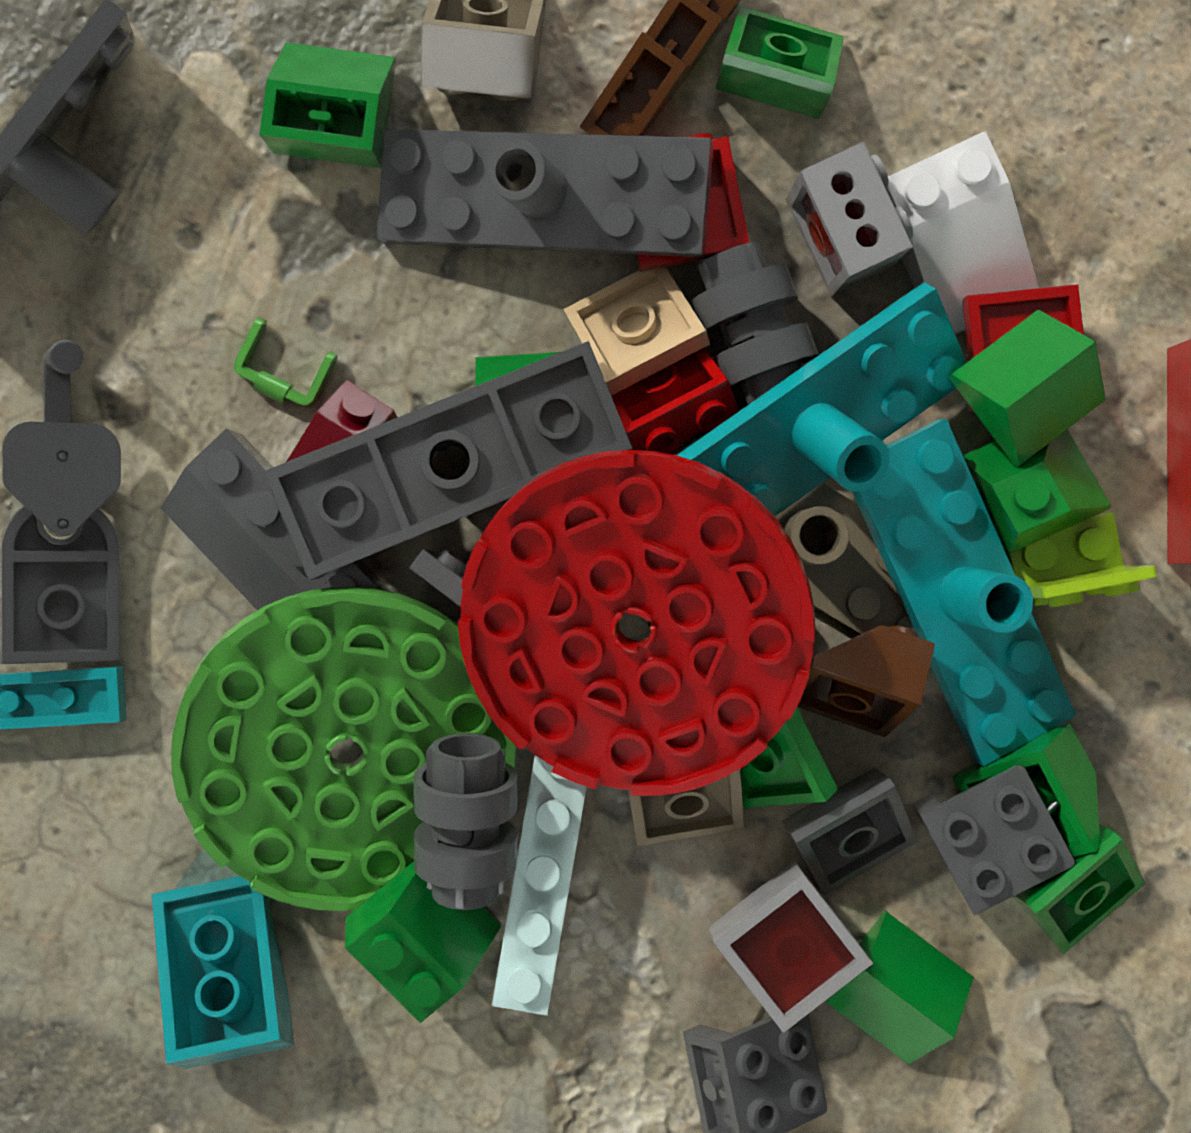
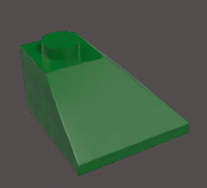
(1038, 496)
(1062, 779)

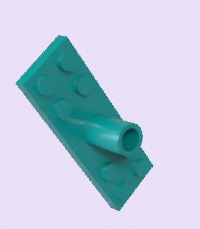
(839, 407)
(963, 595)

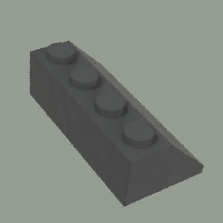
(236, 524)

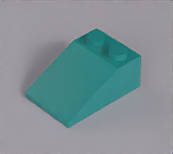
(219, 974)

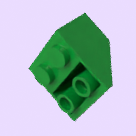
(328, 104)

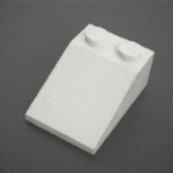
(962, 225)

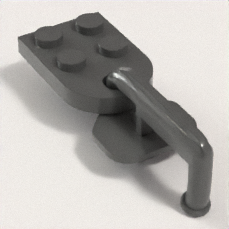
(55, 592)

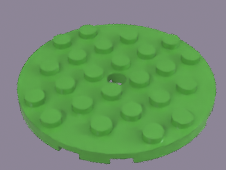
(274, 704)

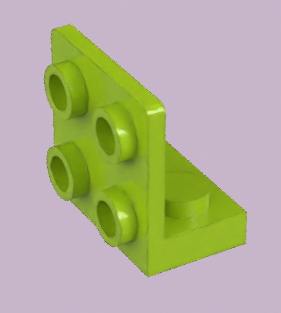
(1077, 561)

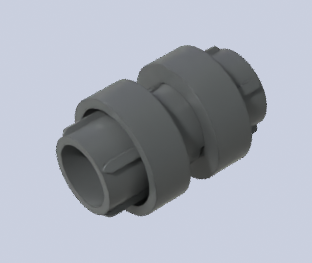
(747, 306)
(465, 807)

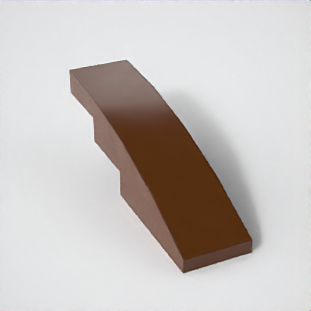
(657, 66)

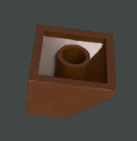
(870, 679)

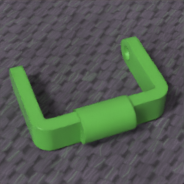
(272, 386)

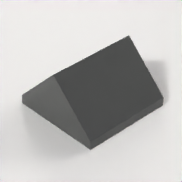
(851, 830)

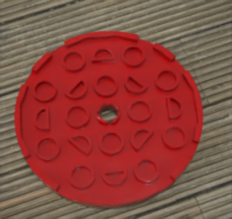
(654, 543)

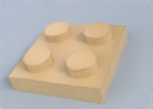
(637, 327)

